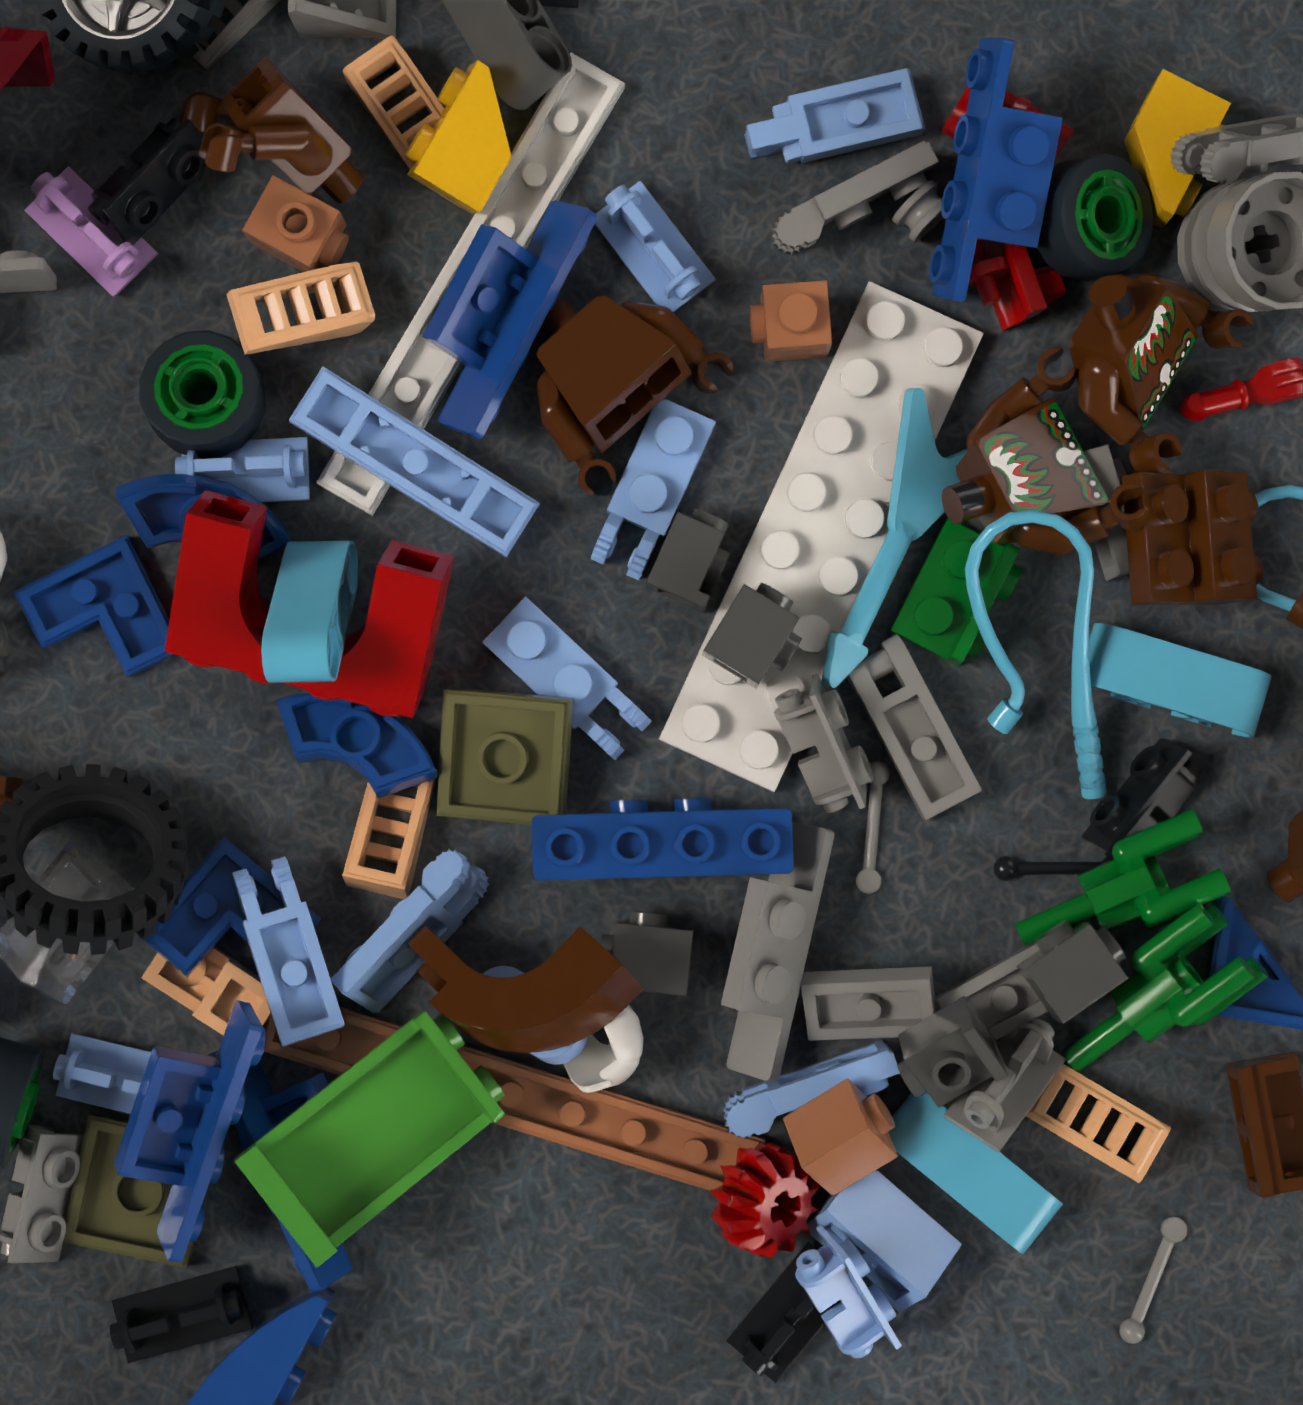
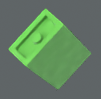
(371, 1134)

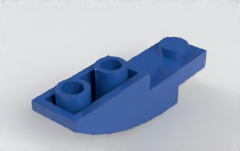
(265, 1361)

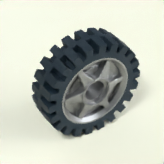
(131, 33)

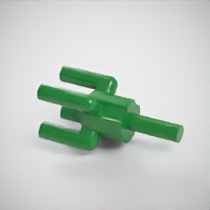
(1133, 884)
(1168, 987)

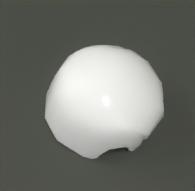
(610, 1064)

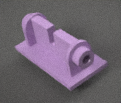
(98, 248)

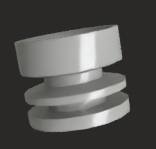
(1213, 239)

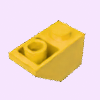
(1168, 112)
(468, 143)

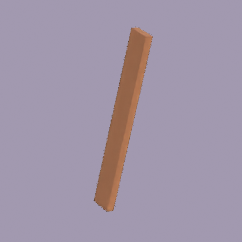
(555, 1107)

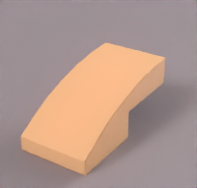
(210, 988)

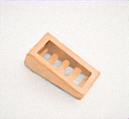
(373, 64)
(340, 297)
(382, 882)
(1144, 1149)

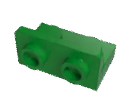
(938, 606)

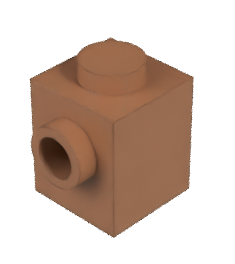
(296, 227)
(792, 321)
(841, 1136)

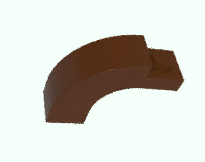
(531, 1012)

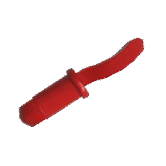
(1269, 386)

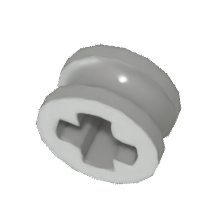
(920, 211)

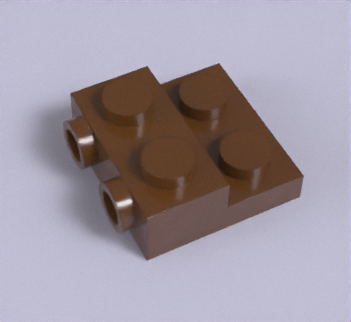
(1195, 541)

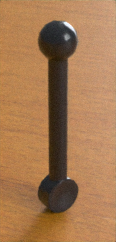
(1007, 868)

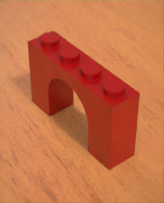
(222, 616)

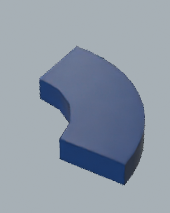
(160, 506)
(355, 736)

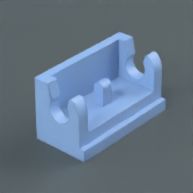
(892, 1235)

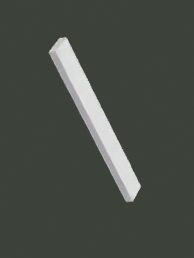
(534, 178)

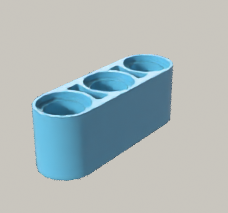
(310, 612)
(1177, 678)
(972, 1172)

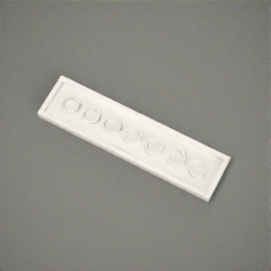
(823, 522)

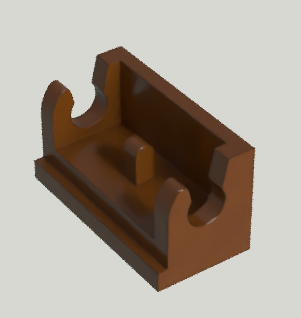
(1269, 1121)

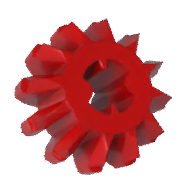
(764, 1200)

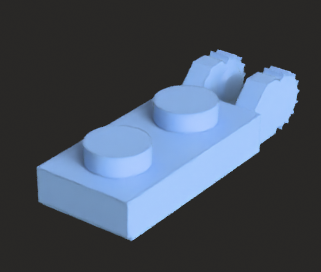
(655, 481)
(560, 668)
(289, 959)
(385, 960)
(759, 1104)

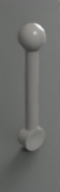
(868, 879)
(1173, 1231)

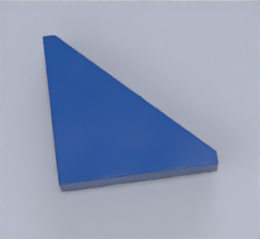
(1270, 1001)

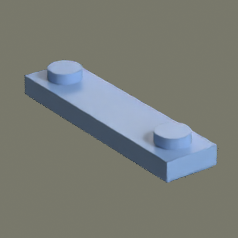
(413, 462)

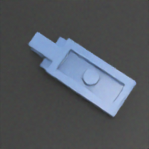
(840, 119)

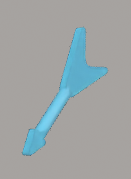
(913, 508)

